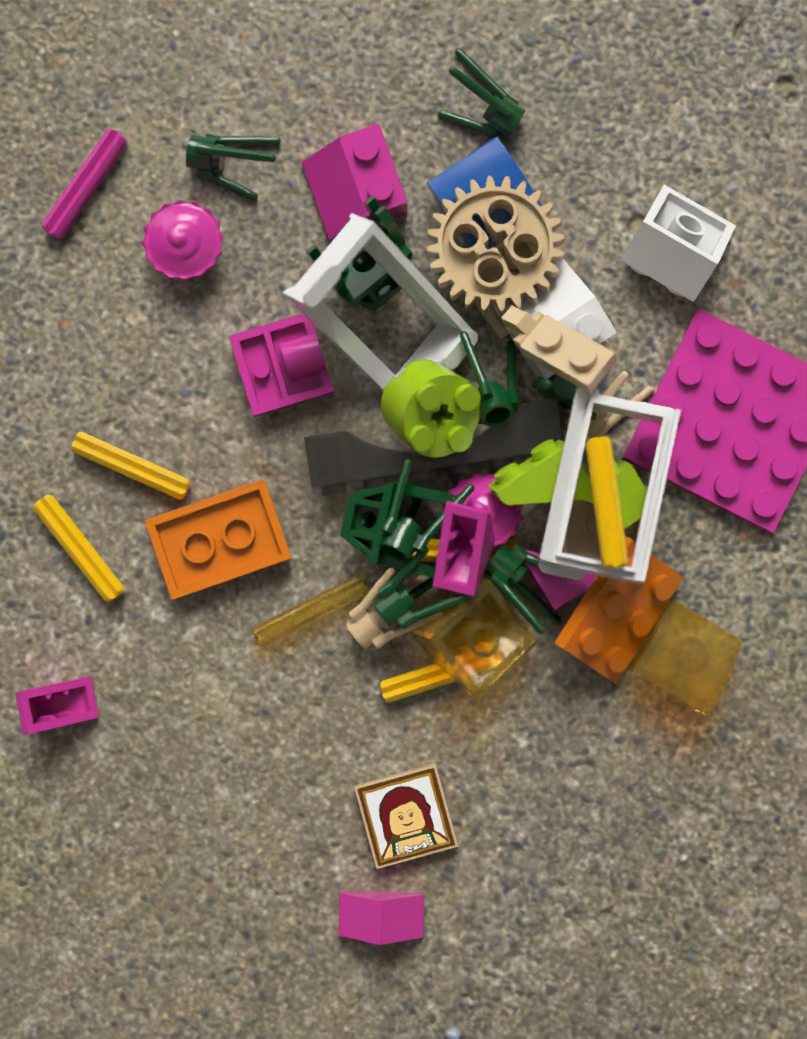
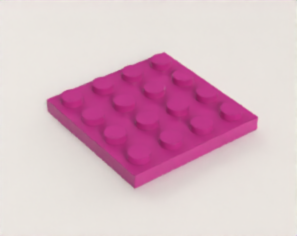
(738, 421)

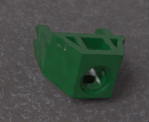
(372, 287)
(373, 502)

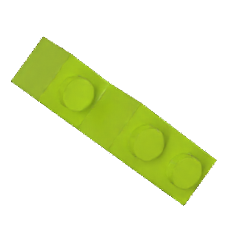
(536, 481)

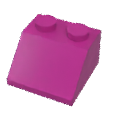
(349, 174)

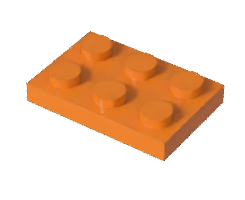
(218, 539)
(618, 617)

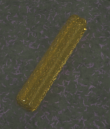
(310, 610)

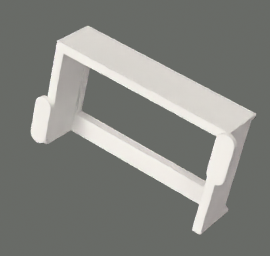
(440, 345)
(575, 567)

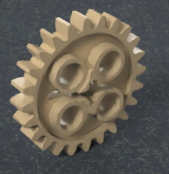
(527, 225)

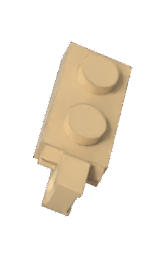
(559, 348)

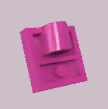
(281, 364)

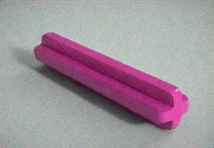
(84, 183)

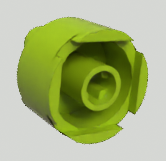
(431, 408)

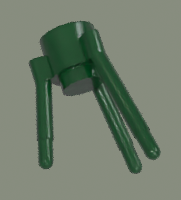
(502, 111)
(210, 153)
(557, 388)
(496, 402)
(403, 535)
(505, 574)
(397, 605)

